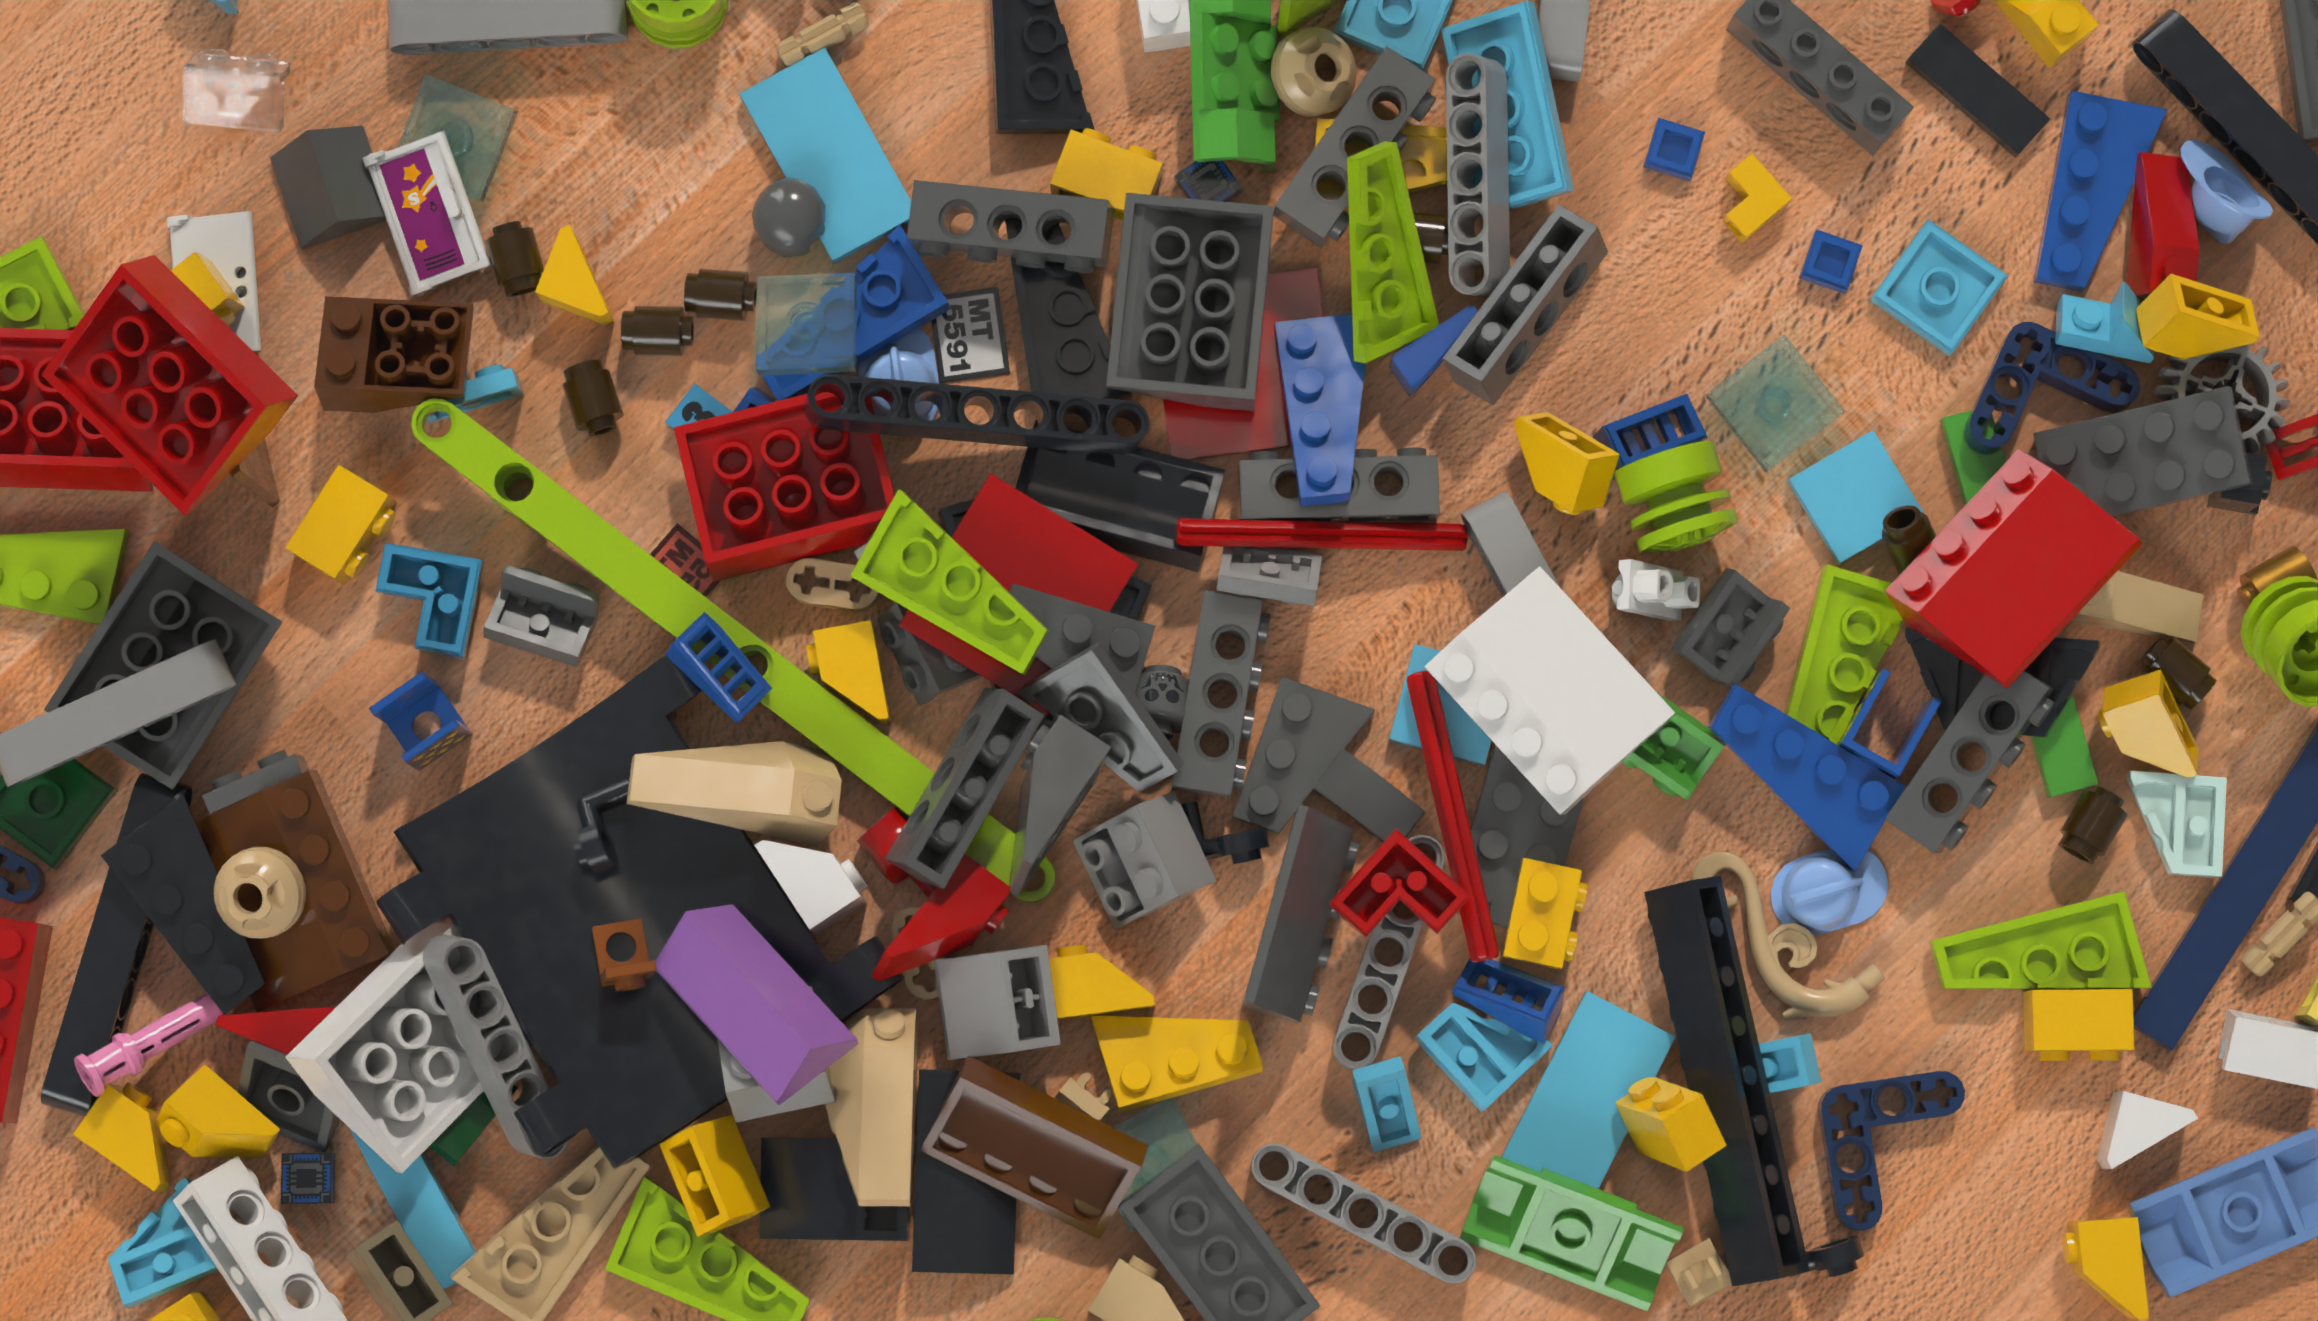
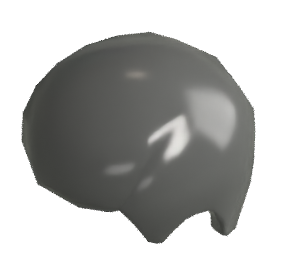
(789, 217)

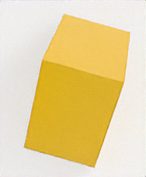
(569, 281)

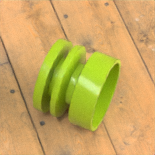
(678, 22)
(1676, 497)
(2282, 636)

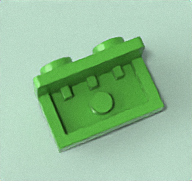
(1677, 753)

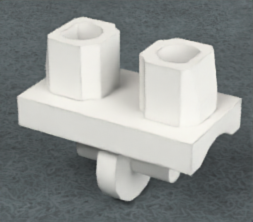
(1654, 590)

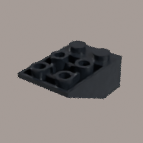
(815, 1198)

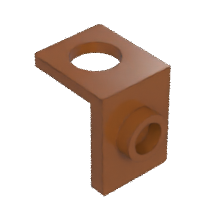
(626, 974)

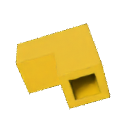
(1761, 198)

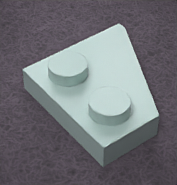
(2183, 819)

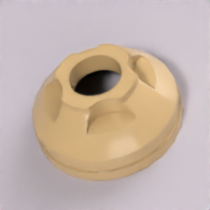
(1296, 77)
(280, 887)

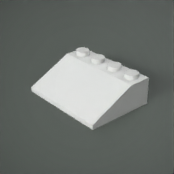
(1550, 690)
(393, 1057)

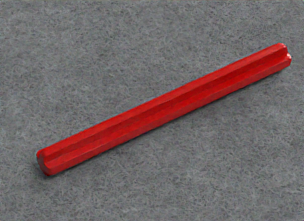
(1321, 534)
(1452, 814)

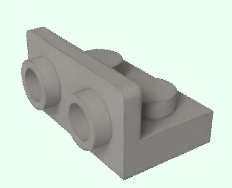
(1270, 574)

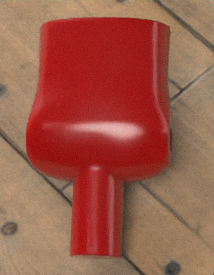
(878, 842)

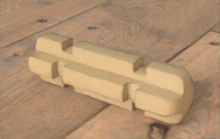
(823, 34)
(2282, 935)

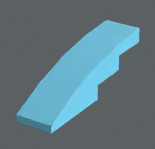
(423, 1212)

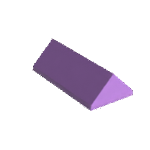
(752, 1000)

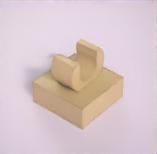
(1078, 1097)
(1698, 1272)

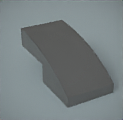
(1367, 797)

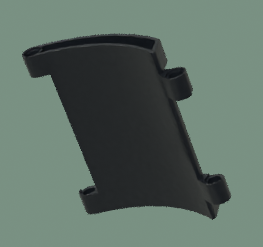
(510, 880)

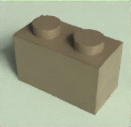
(398, 1276)

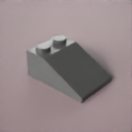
(1059, 775)

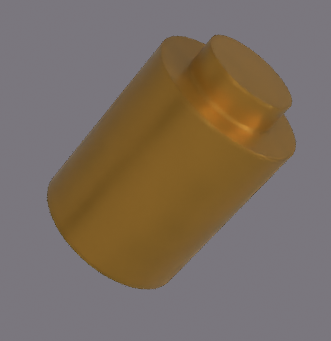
(2285, 564)

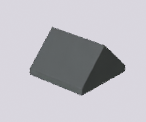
(328, 184)
(284, 1098)

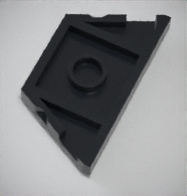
(1953, 680)

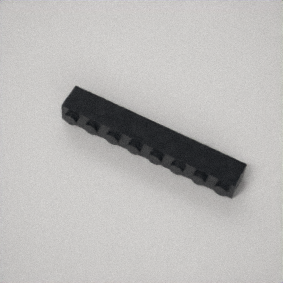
(1727, 1068)

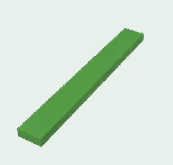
(2064, 753)

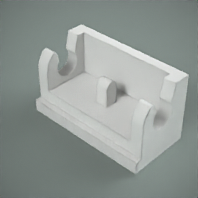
(2269, 1048)

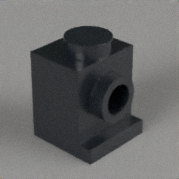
(2249, 497)

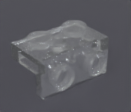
(234, 90)

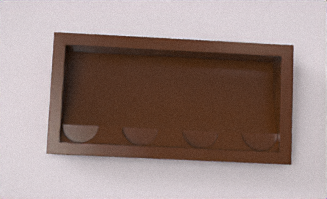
(1034, 1147)

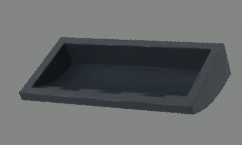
(1125, 498)
(957, 1218)

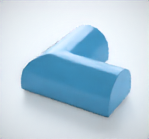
(445, 585)

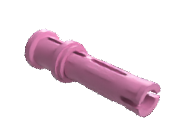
(129, 1052)

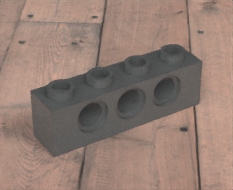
(1821, 70)
(1390, 80)
(937, 204)
(1525, 304)
(1414, 503)
(1220, 616)
(964, 787)
(1915, 809)

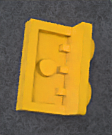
(1544, 914)

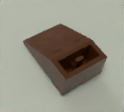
(391, 353)

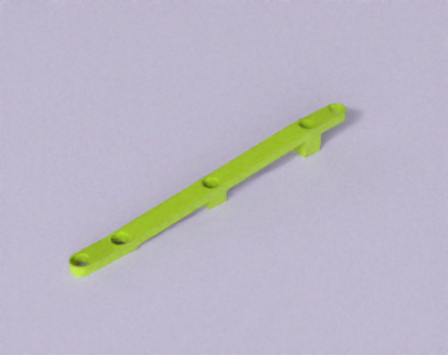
(677, 605)

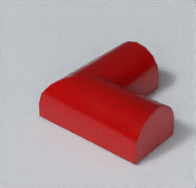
(1397, 874)

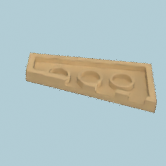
(547, 1243)

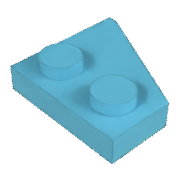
(1479, 1052)
(159, 1255)

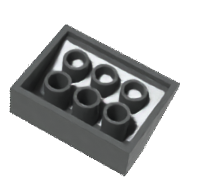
(1190, 300)
(155, 617)
(1299, 916)

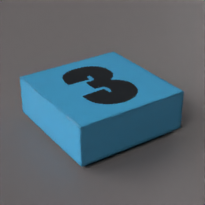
(696, 407)

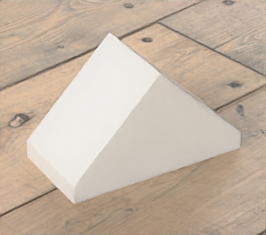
(2137, 1124)

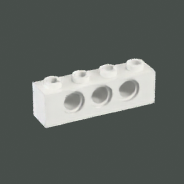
(235, 1246)

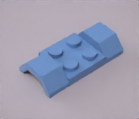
(2231, 1214)

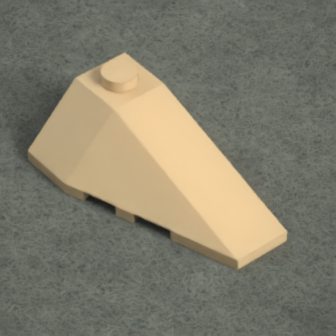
(749, 787)
(877, 1105)

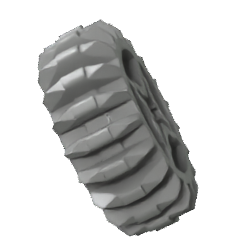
(2239, 361)

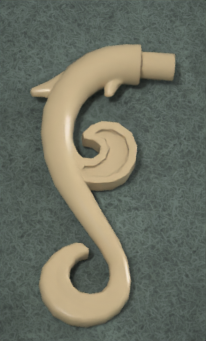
(1803, 1001)

